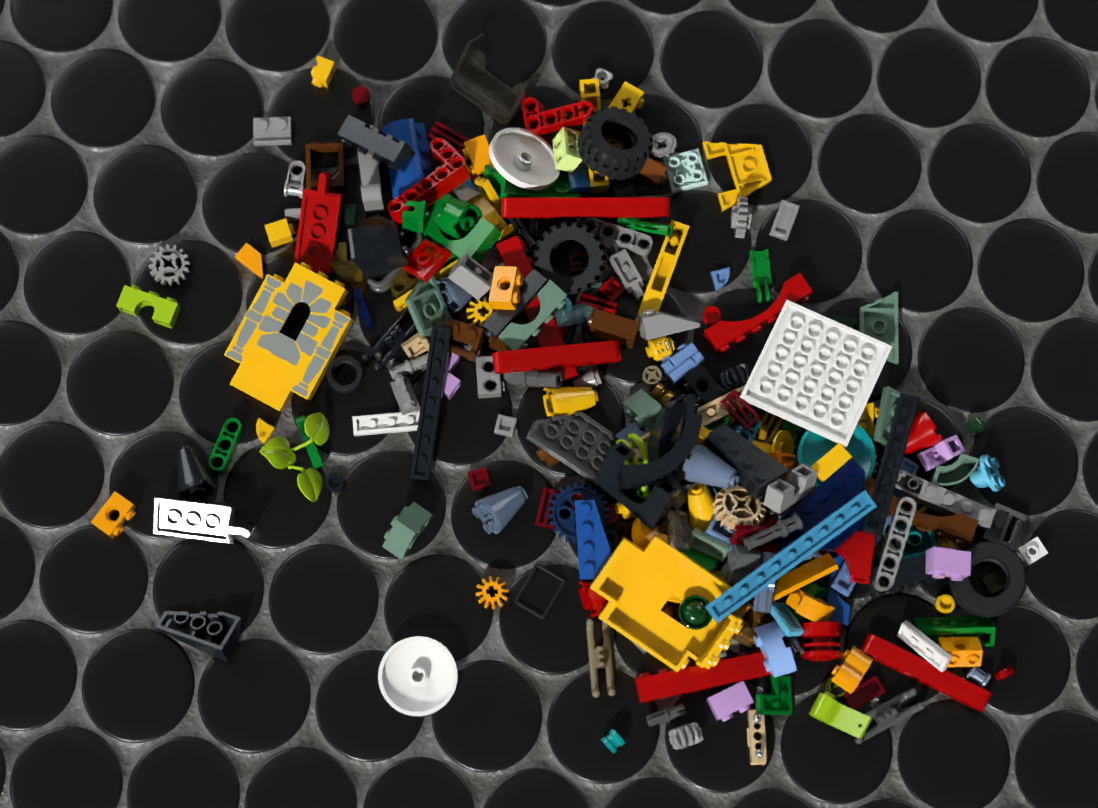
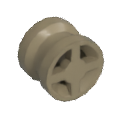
(654, 373)

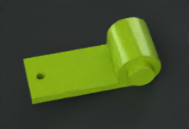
(839, 716)

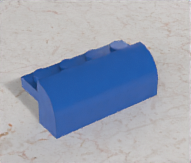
(420, 167)

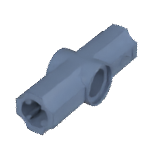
(764, 599)

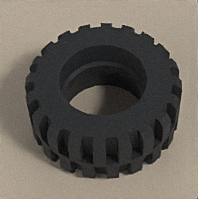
(607, 159)
(571, 231)

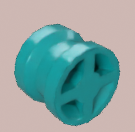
(612, 741)

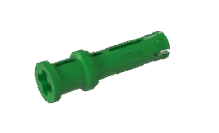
(638, 225)

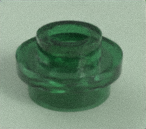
(975, 425)

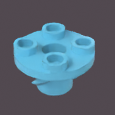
(987, 474)

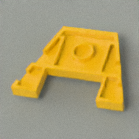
(746, 166)

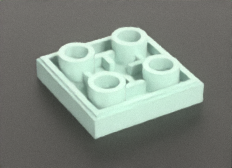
(685, 171)

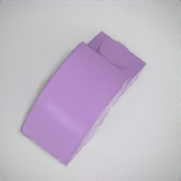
(451, 382)
(941, 453)

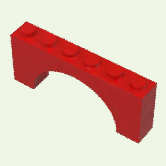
(856, 553)

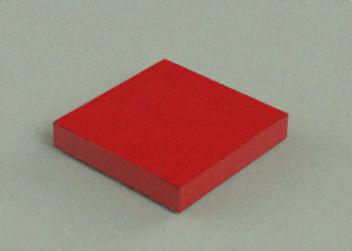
(426, 260)

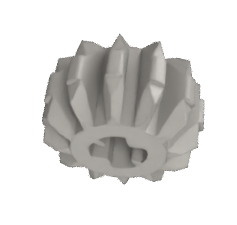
(685, 735)

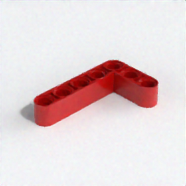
(437, 184)

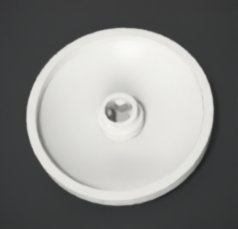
(523, 158)
(418, 676)

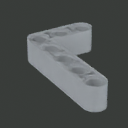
(371, 184)

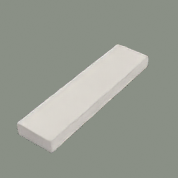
(385, 423)

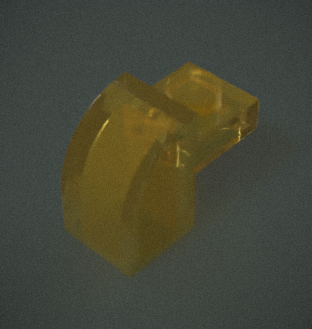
(346, 269)

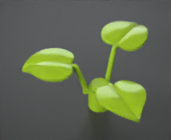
(280, 455)

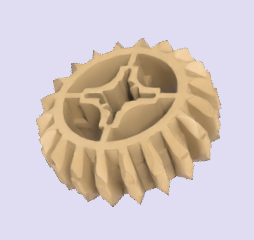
(738, 503)

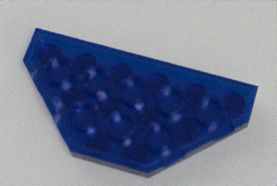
(823, 501)

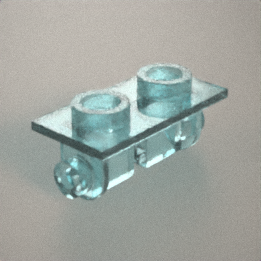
(573, 314)

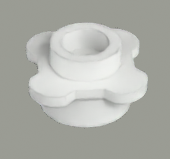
(606, 75)

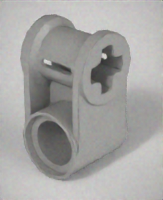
(295, 183)

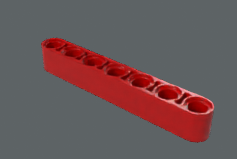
(556, 357)
(925, 672)

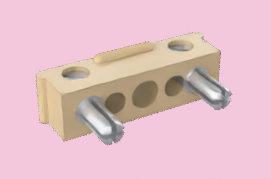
(757, 756)

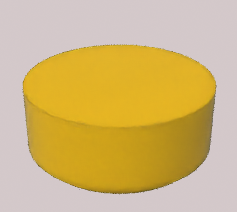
(944, 603)

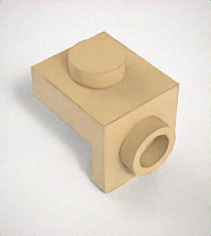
(416, 346)

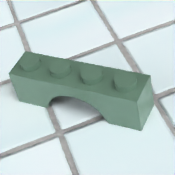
(550, 299)

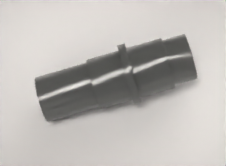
(535, 378)

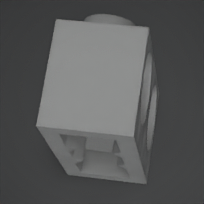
(485, 377)

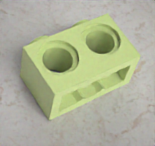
(566, 150)

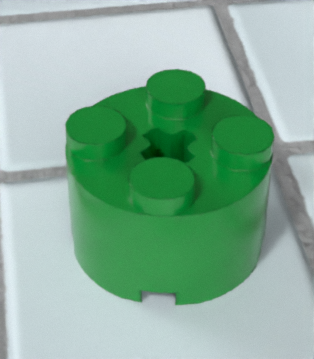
(458, 218)

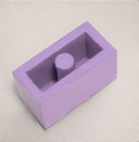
(948, 563)
(729, 701)

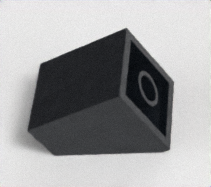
(378, 249)

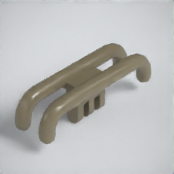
(600, 658)

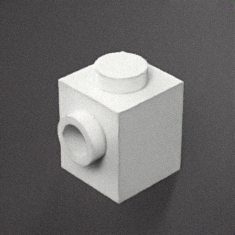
(1031, 551)

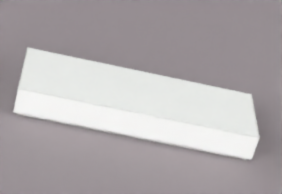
(924, 646)

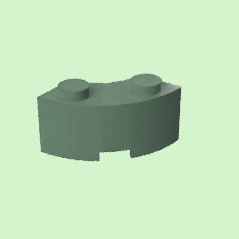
(955, 473)

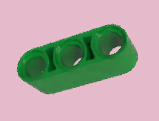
(226, 436)

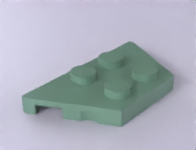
(427, 307)
(881, 322)

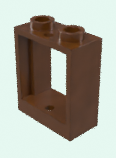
(335, 185)
(613, 327)

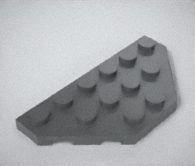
(574, 441)

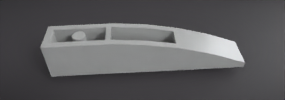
(943, 500)

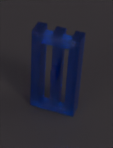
(362, 308)

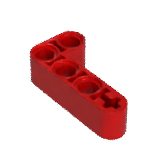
(561, 113)

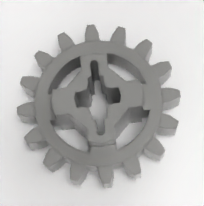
(741, 217)
(165, 271)

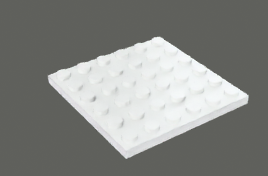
(816, 373)

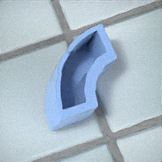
(776, 654)

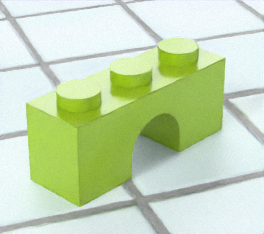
(134, 299)

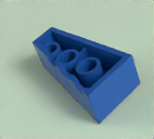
(591, 539)

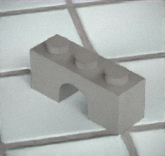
(782, 494)

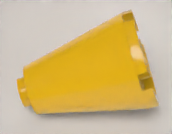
(568, 400)
(700, 506)

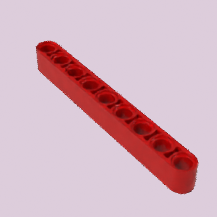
(586, 207)

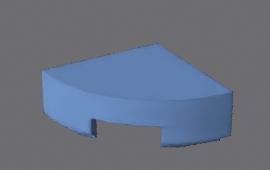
(720, 277)

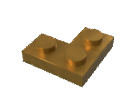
(747, 632)

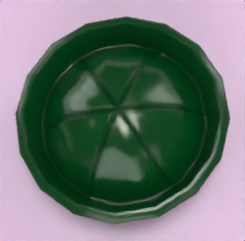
(693, 612)

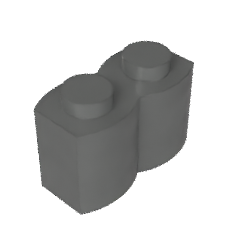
(740, 563)

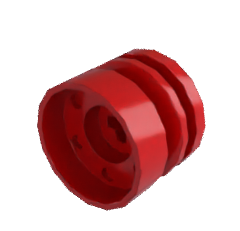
(821, 640)

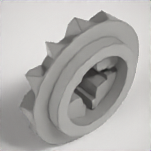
(661, 139)

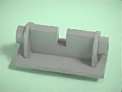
(405, 394)

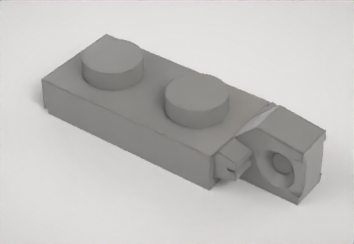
(627, 273)

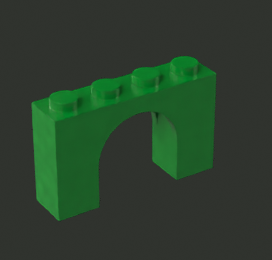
(475, 244)

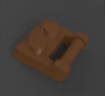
(467, 334)

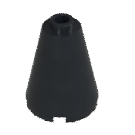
(193, 475)

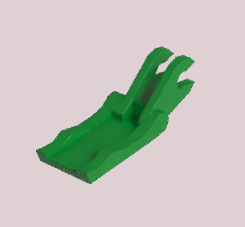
(761, 272)

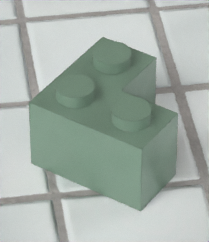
(642, 409)
(406, 529)

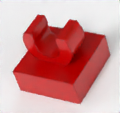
(612, 289)

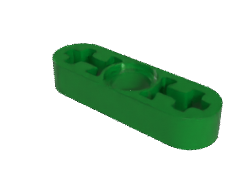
(311, 448)

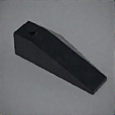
(209, 633)

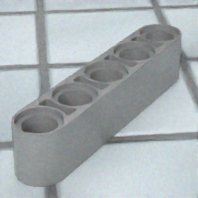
(619, 232)
(898, 535)

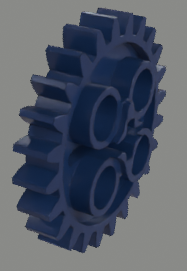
(567, 526)

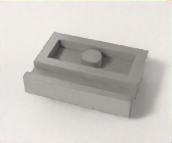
(272, 131)

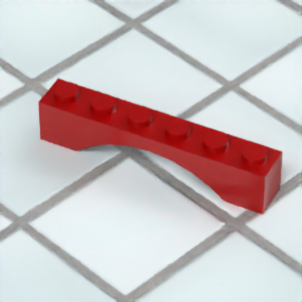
(725, 333)

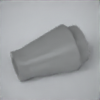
(589, 379)

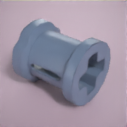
(978, 676)

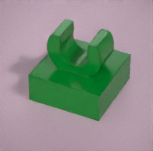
(794, 429)

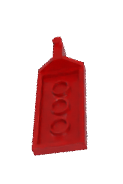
(318, 226)

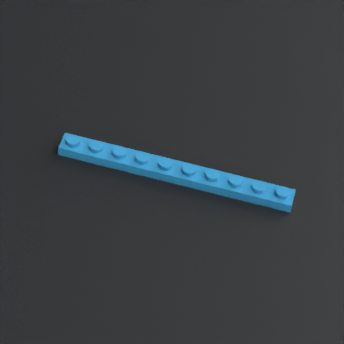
(790, 556)

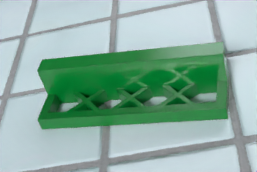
(956, 627)

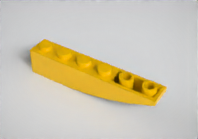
(664, 268)

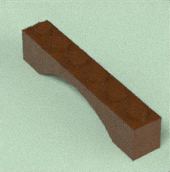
(956, 527)

